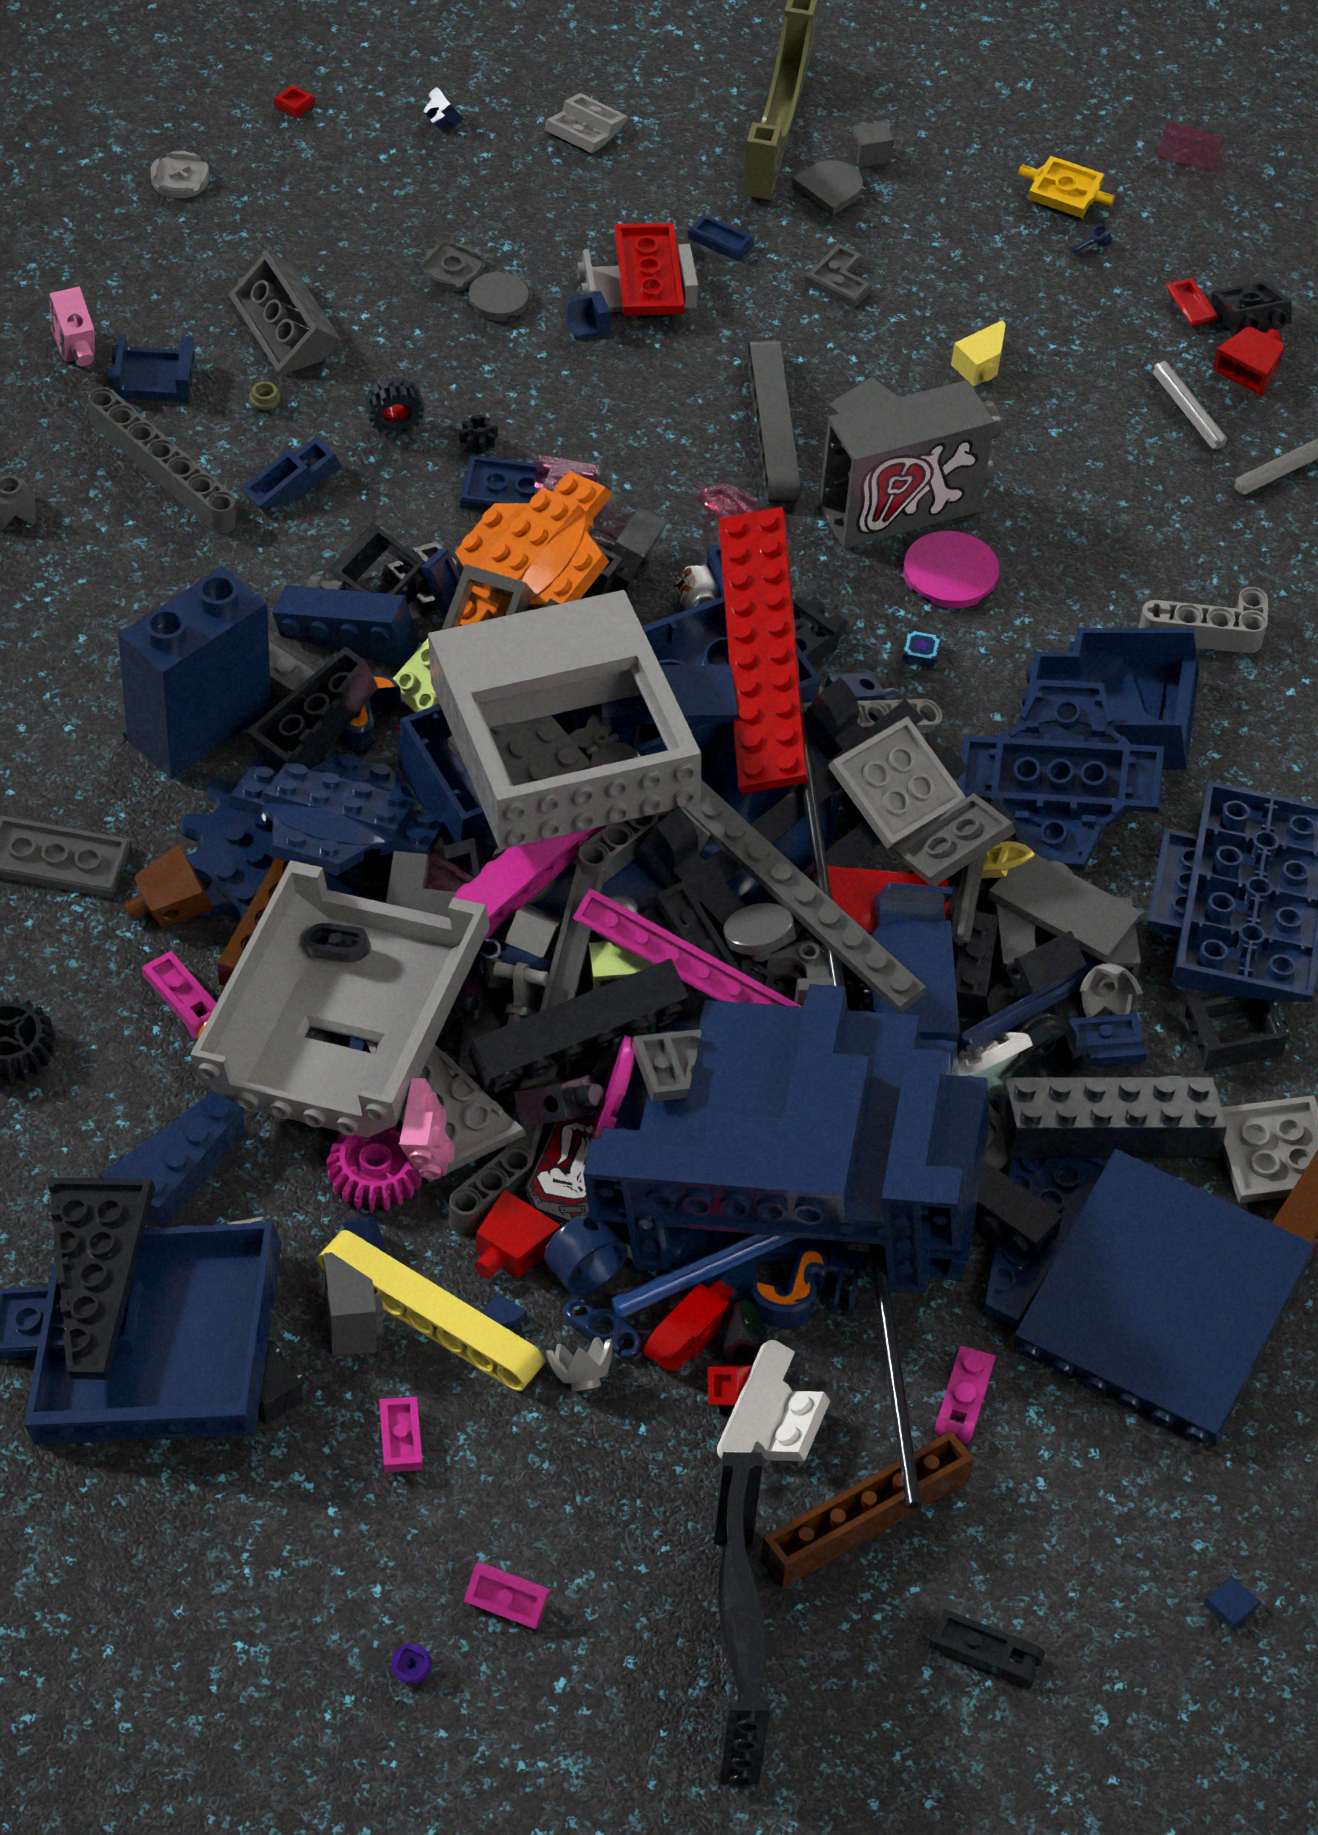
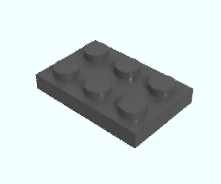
(953, 840)

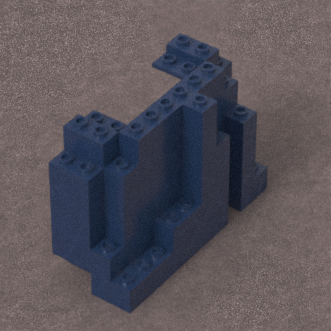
(802, 1132)

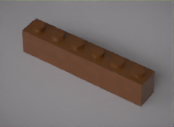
(863, 1511)

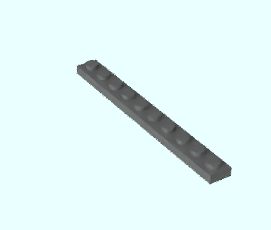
(806, 902)

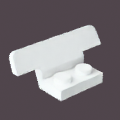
(772, 1415)

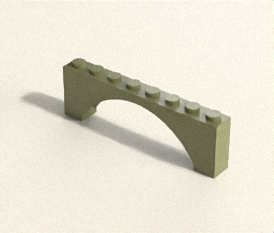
(769, 138)

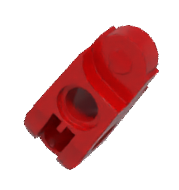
(689, 1326)

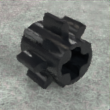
(478, 434)

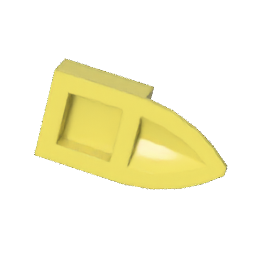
(1005, 857)

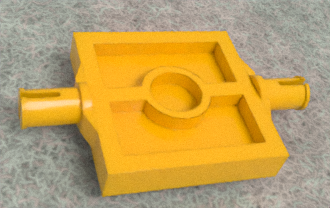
(1066, 186)

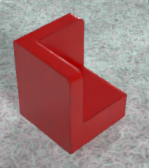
(726, 1383)

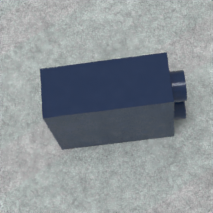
(196, 671)

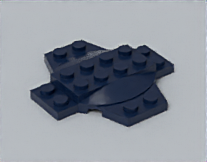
(1064, 771)
(335, 812)

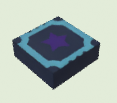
(921, 648)

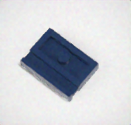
(1110, 1039)

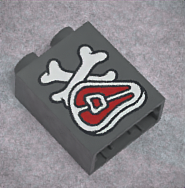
(907, 463)

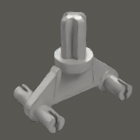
(527, 988)

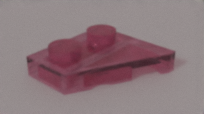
(727, 501)

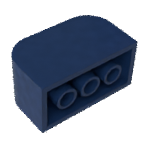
(927, 952)

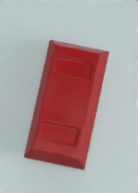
(1192, 302)

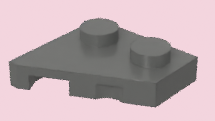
(667, 1062)

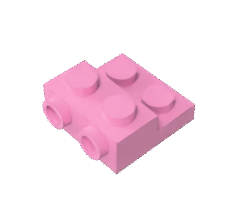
(424, 1132)

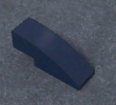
(292, 474)

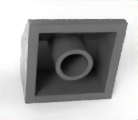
(351, 1308)

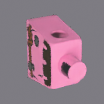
(76, 337)

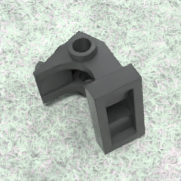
(800, 960)

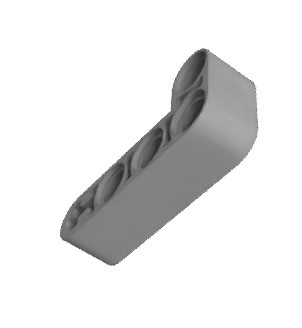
(1214, 626)

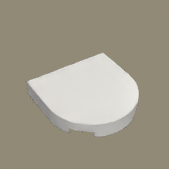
(993, 1052)

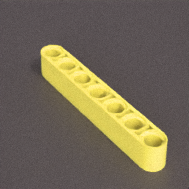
(441, 1314)

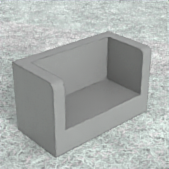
(534, 930)

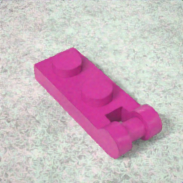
(179, 990)
(965, 1393)

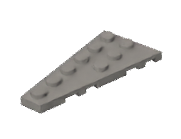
(473, 1119)

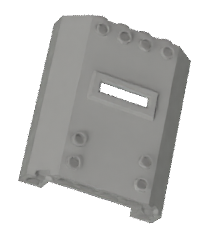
(393, 996)

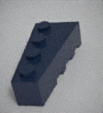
(365, 622)
(182, 1155)

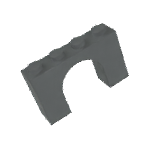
(1018, 936)

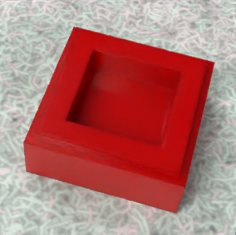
(294, 101)

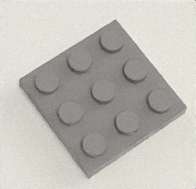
(896, 782)
(1269, 1146)

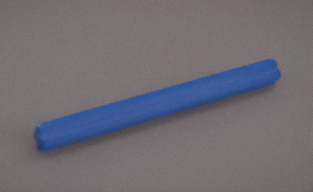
(695, 1272)

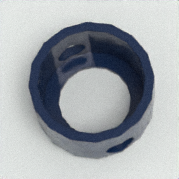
(593, 1253)

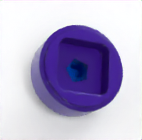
(412, 1663)

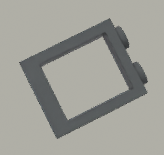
(490, 581)

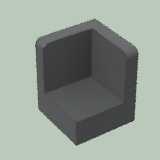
(874, 143)

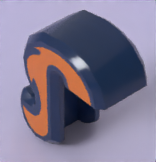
(359, 732)
(797, 1303)

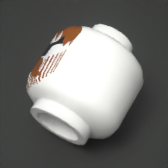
(696, 586)

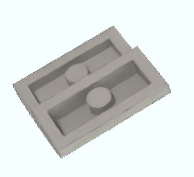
(585, 123)

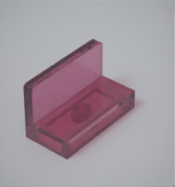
(1190, 146)

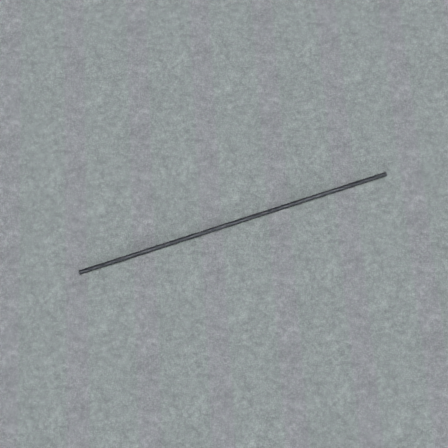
(877, 1254)

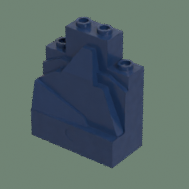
(1146, 677)

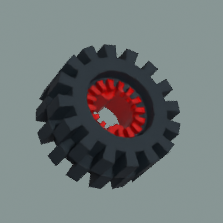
(407, 404)

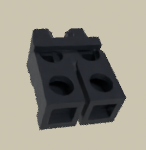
(815, 632)

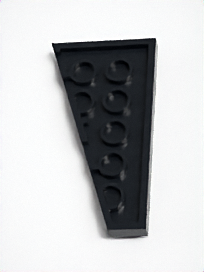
(96, 1254)

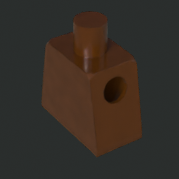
(169, 890)

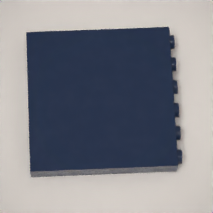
(1164, 1297)
(194, 1349)

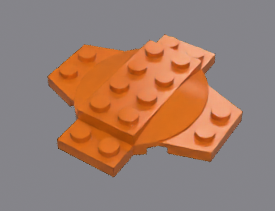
(539, 545)

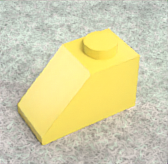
(979, 354)

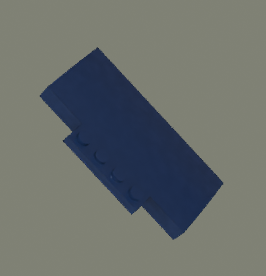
(1242, 896)

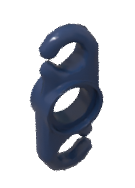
(585, 1325)

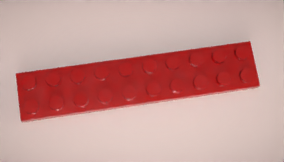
(763, 651)

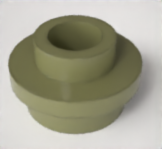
(264, 396)

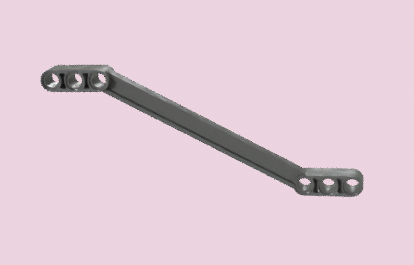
(597, 862)

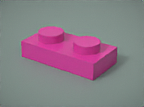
(400, 1434)
(507, 1595)

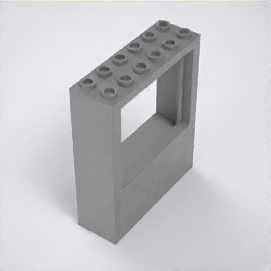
(547, 666)

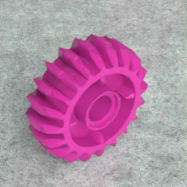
(358, 1181)

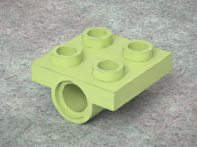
(416, 680)

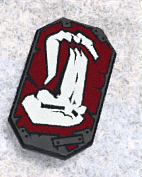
(557, 1178)

